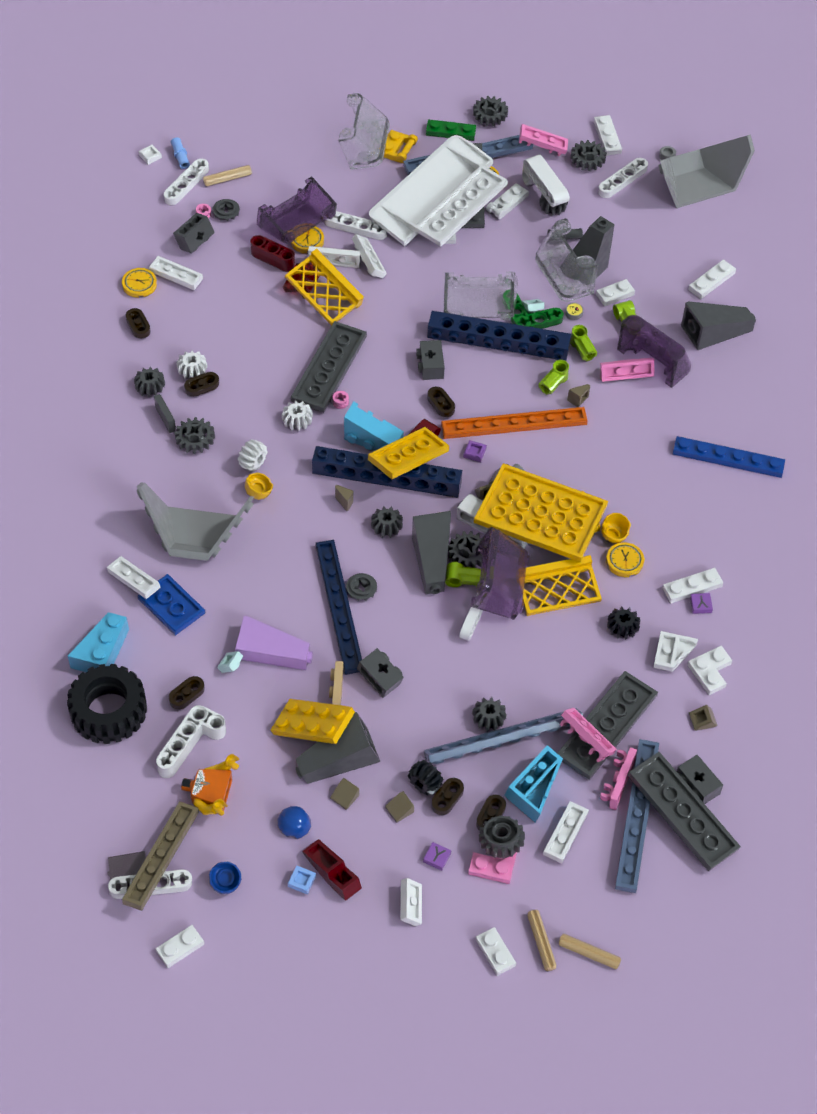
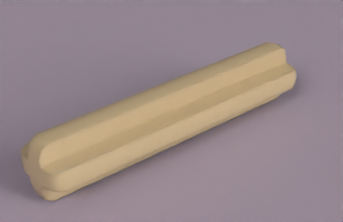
(227, 175)
(541, 940)
(589, 951)

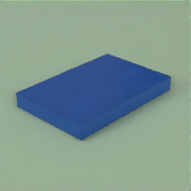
(173, 605)

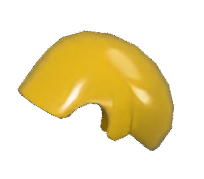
(258, 485)
(615, 527)

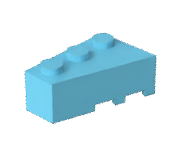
(368, 431)
(100, 644)
(534, 783)

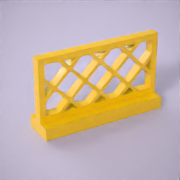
(333, 276)
(558, 569)

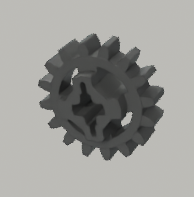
(492, 110)
(589, 155)
(194, 435)
(465, 549)

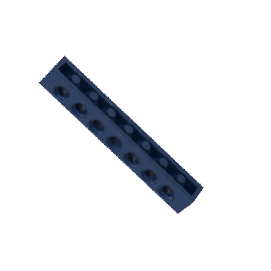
(498, 335)
(357, 468)

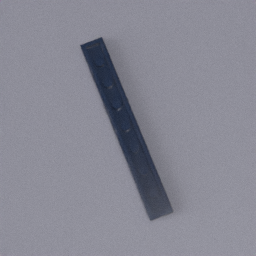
(339, 606)

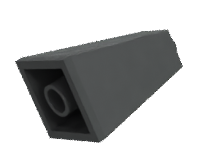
(597, 243)
(715, 323)
(431, 545)
(350, 753)

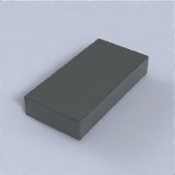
(164, 413)

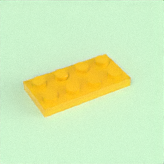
(408, 452)
(312, 721)

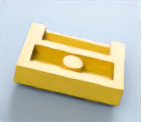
(394, 143)

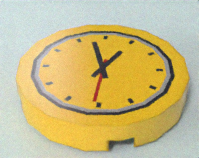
(312, 237)
(139, 282)
(625, 559)

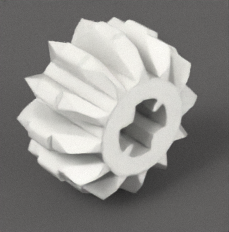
(191, 364)
(297, 415)
(252, 455)

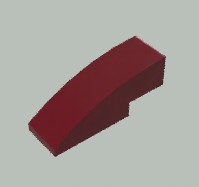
(332, 869)

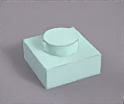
(533, 305)
(230, 662)

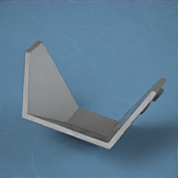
(707, 171)
(188, 531)

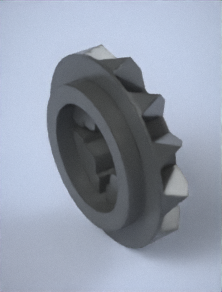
(219, 209)
(366, 581)

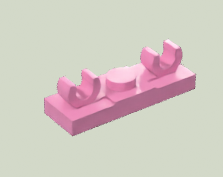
(543, 139)
(627, 369)
(587, 733)
(620, 777)

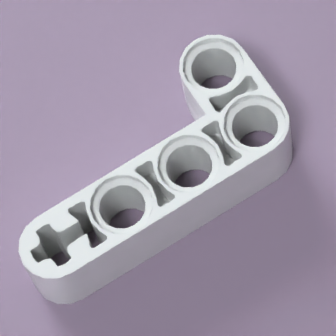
(538, 172)
(169, 760)

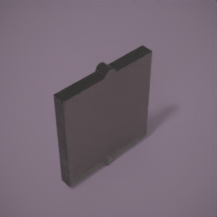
(125, 865)

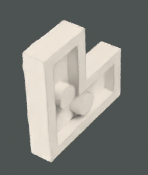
(706, 669)

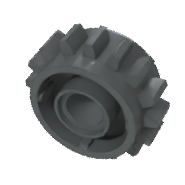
(501, 837)

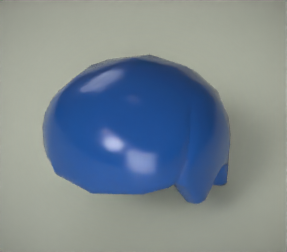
(294, 822)
(225, 877)

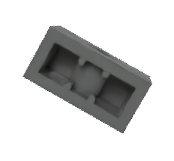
(194, 233)
(431, 360)
(382, 682)
(700, 779)

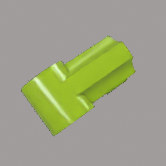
(623, 310)
(582, 343)
(555, 377)
(458, 574)

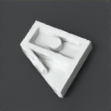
(672, 650)

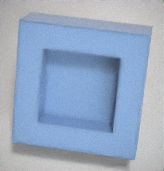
(302, 879)

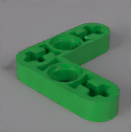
(529, 319)

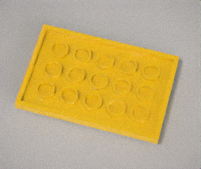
(541, 512)

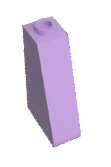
(271, 646)

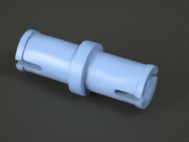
(180, 153)

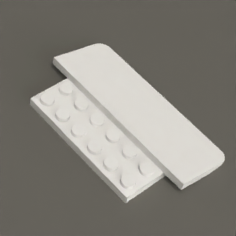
(439, 194)

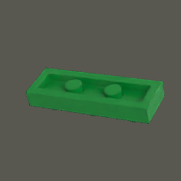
(448, 129)

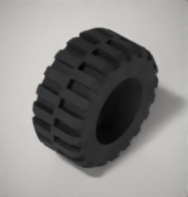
(107, 681)

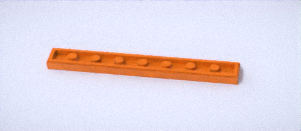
(514, 422)

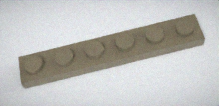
(160, 856)

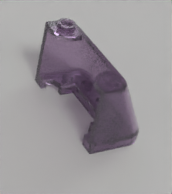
(298, 213)
(640, 335)
(501, 575)

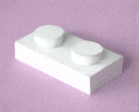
(615, 292)
(411, 902)
(180, 946)
(495, 951)

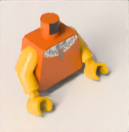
(212, 786)

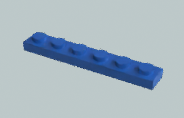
(729, 456)

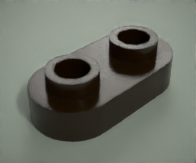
(139, 326)
(199, 384)
(444, 404)
(185, 692)
(446, 797)
(487, 810)

